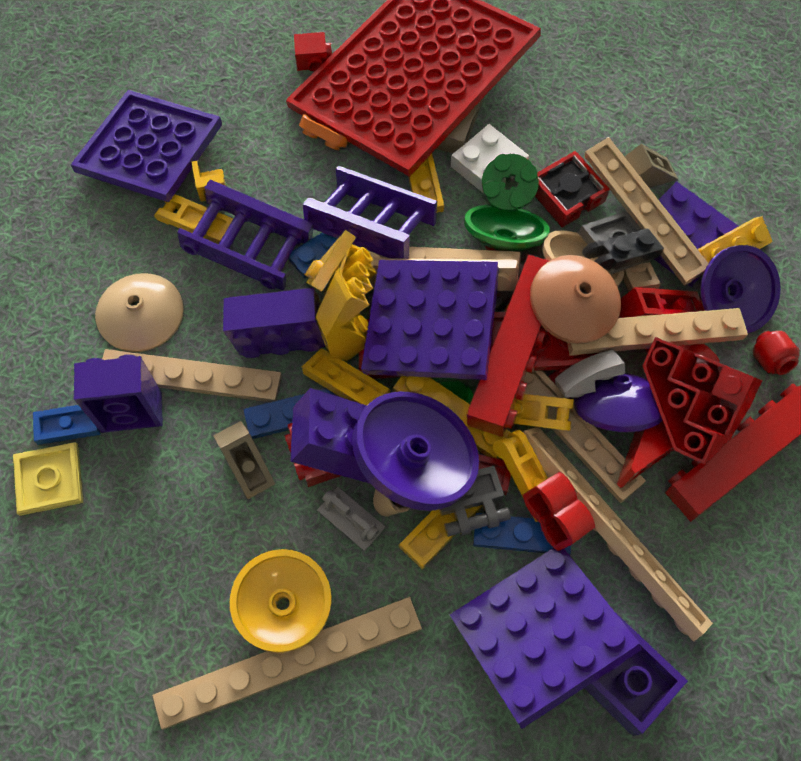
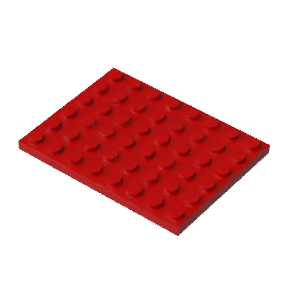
(413, 75)

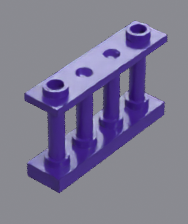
(257, 212)
(368, 233)

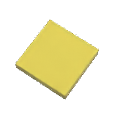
(47, 478)

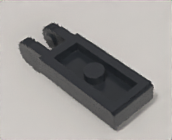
(624, 250)

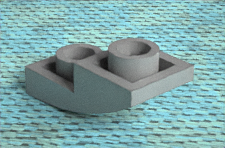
(582, 376)

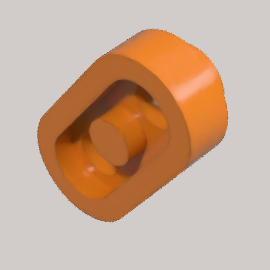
(316, 130)

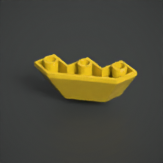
(343, 300)

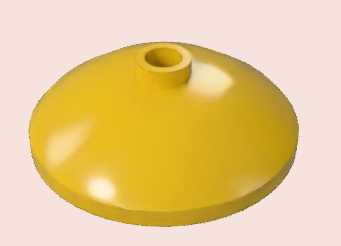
(265, 582)

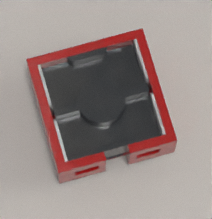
(569, 188)

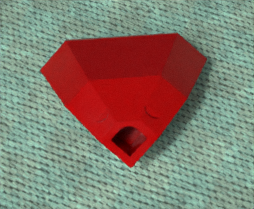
(697, 398)

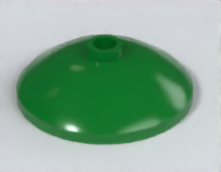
(506, 230)

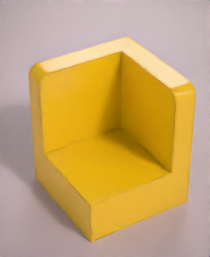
(202, 179)

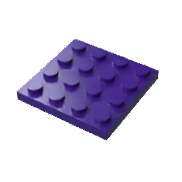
(147, 145)
(431, 319)
(544, 635)

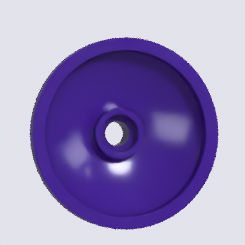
(751, 280)
(620, 404)

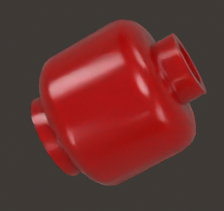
(776, 352)

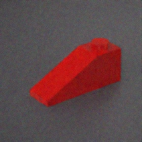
(658, 301)
(645, 451)

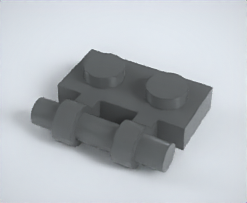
(483, 492)

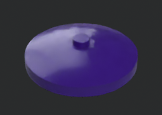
(415, 451)

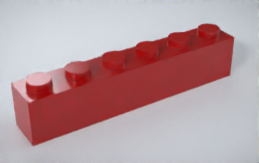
(509, 359)
(740, 456)

